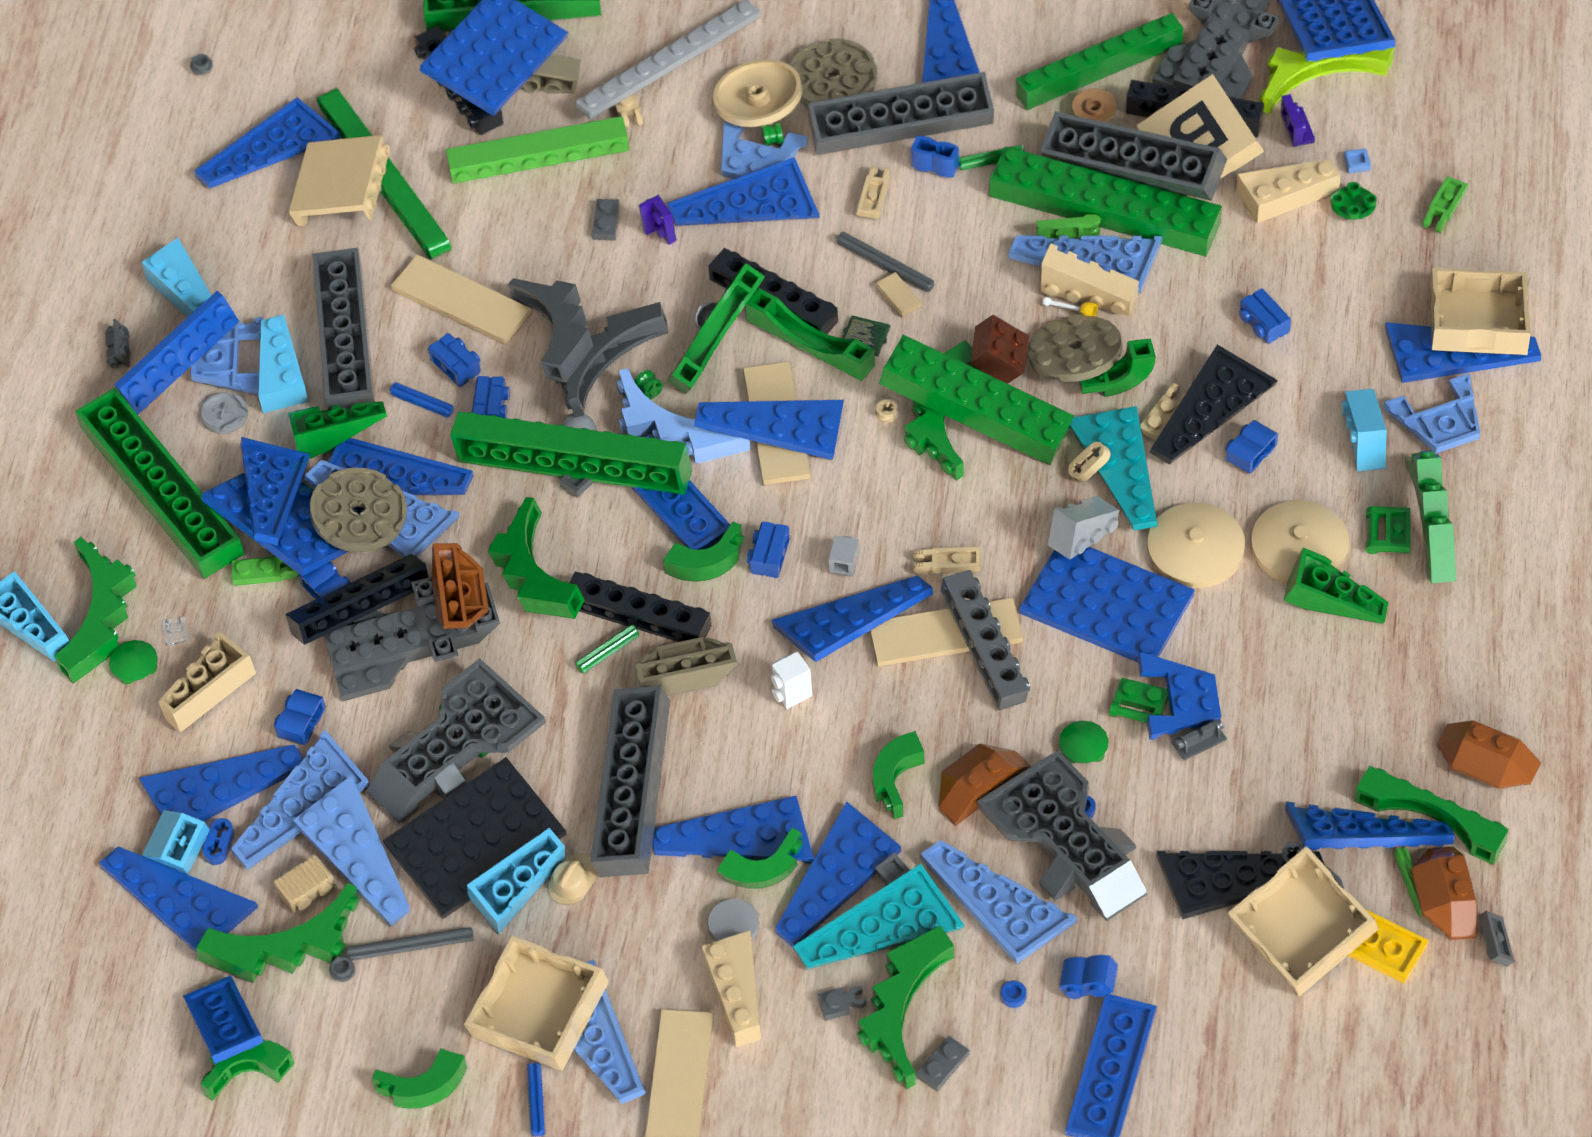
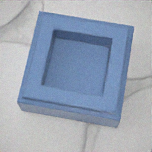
(1357, 160)

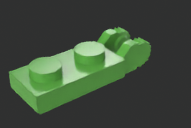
(1445, 202)
(1070, 227)
(261, 571)

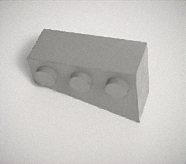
(1081, 525)

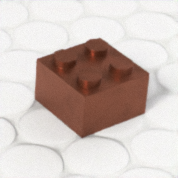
(999, 349)

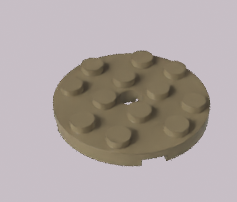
(840, 56)
(1096, 343)
(358, 487)

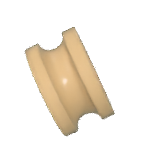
(886, 416)

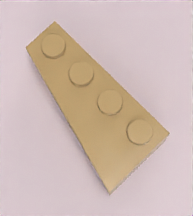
(1286, 187)
(1083, 282)
(207, 682)
(733, 979)

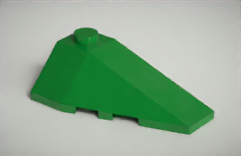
(322, 430)
(1324, 589)

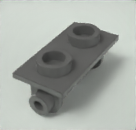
(118, 345)
(1199, 739)

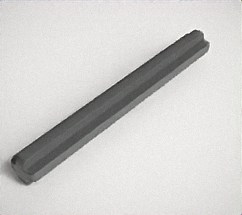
(885, 261)
(410, 943)

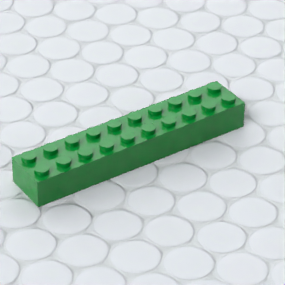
(1119, 202)
(571, 451)
(159, 483)

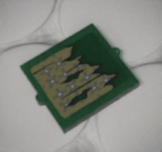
(868, 332)

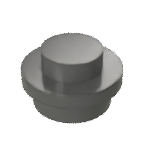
(201, 64)
(342, 969)

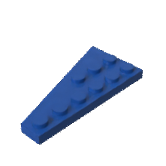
(268, 143)
(763, 195)
(792, 425)
(1362, 830)
(836, 874)
(176, 898)

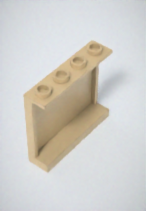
(340, 177)

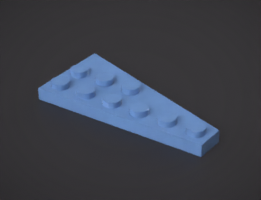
(1126, 256)
(423, 519)
(307, 783)
(349, 841)
(1001, 906)
(607, 1053)

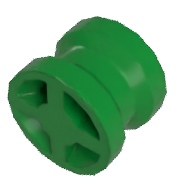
(772, 134)
(648, 384)

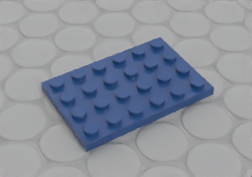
(1337, 27)
(493, 52)
(299, 543)
(1107, 602)

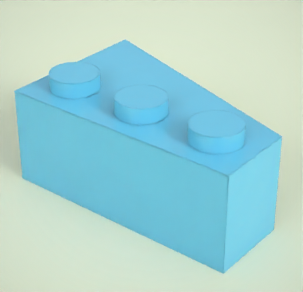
(1365, 429)

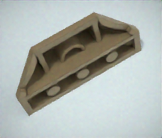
(686, 665)

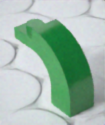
(1126, 373)
(707, 563)
(892, 760)
(764, 872)
(264, 1058)
(424, 1089)

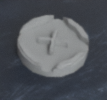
(224, 413)
(732, 918)

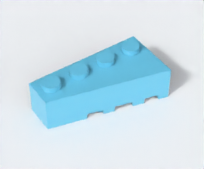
(176, 277)
(279, 372)
(28, 619)
(513, 881)

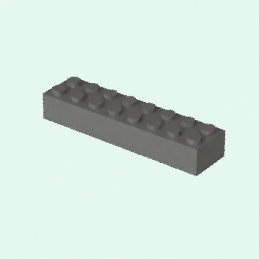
(900, 113)
(1135, 155)
(343, 328)
(630, 782)

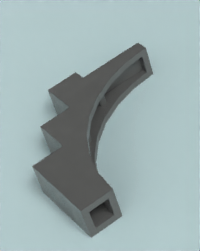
(561, 307)
(620, 336)

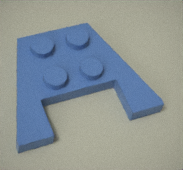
(745, 157)
(220, 362)
(1442, 425)

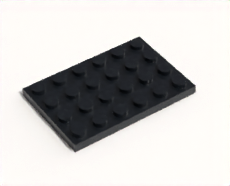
(470, 834)

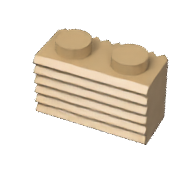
(304, 884)

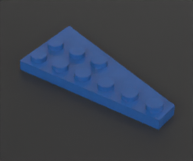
(947, 45)
(1418, 361)
(408, 471)
(271, 485)
(837, 623)
(219, 785)
(749, 831)

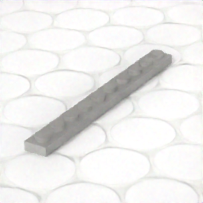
(667, 59)

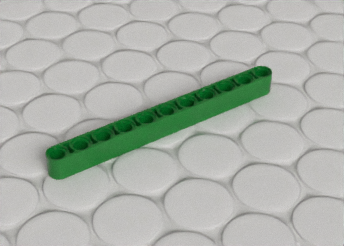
(393, 185)

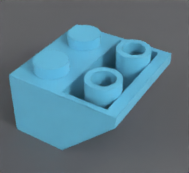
(176, 841)

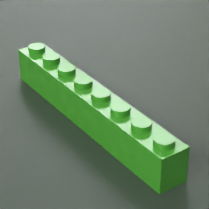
(537, 149)

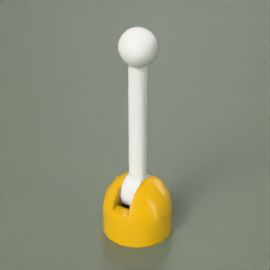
(1086, 308)

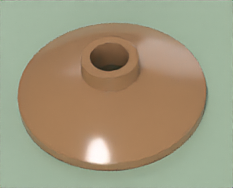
(1094, 105)

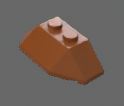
(457, 586)
(1487, 755)
(974, 777)
(1446, 892)

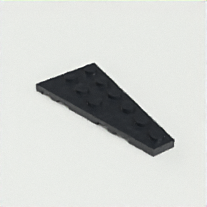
(1216, 395)
(1217, 877)

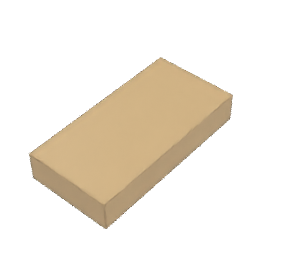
(898, 294)

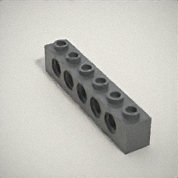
(1003, 692)

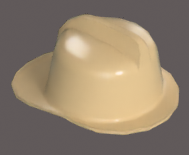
(572, 879)

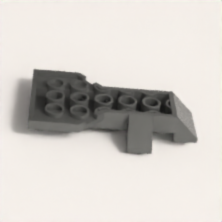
(1219, 46)
(376, 666)
(434, 758)
(1080, 849)

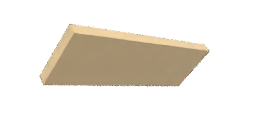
(461, 299)
(776, 383)
(935, 634)
(680, 1074)

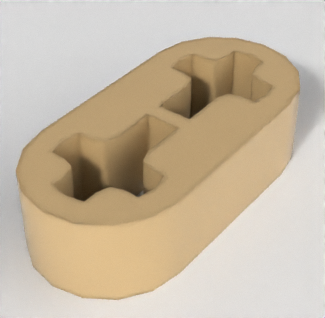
(1089, 461)

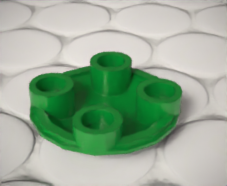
(1353, 202)
(133, 661)
(1083, 742)

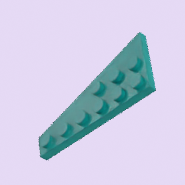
(1127, 467)
(882, 921)

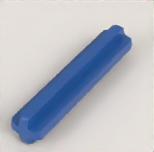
(421, 399)
(535, 1095)

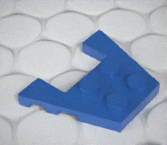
(1190, 695)

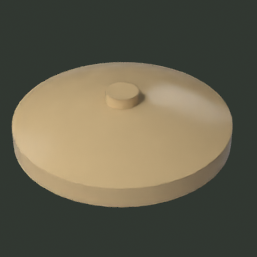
(757, 93)
(1291, 526)
(1196, 545)

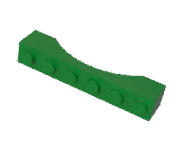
(714, 328)
(845, 354)
(1385, 792)

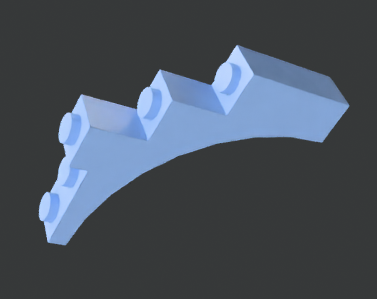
(645, 418)

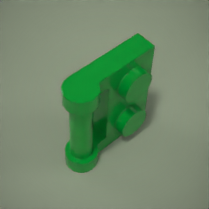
(1396, 529)
(1138, 696)

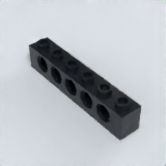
(1147, 98)
(476, 117)
(802, 303)
(355, 599)
(646, 617)

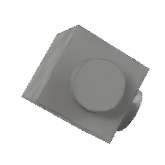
(844, 555)

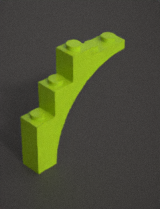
(1291, 69)

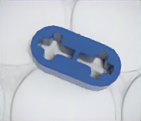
(223, 843)

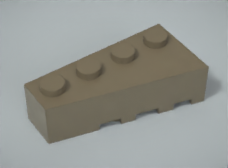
(555, 75)

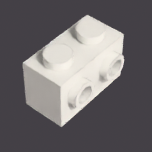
(791, 680)

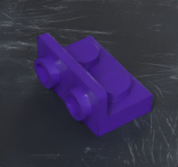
(1296, 122)
(657, 218)

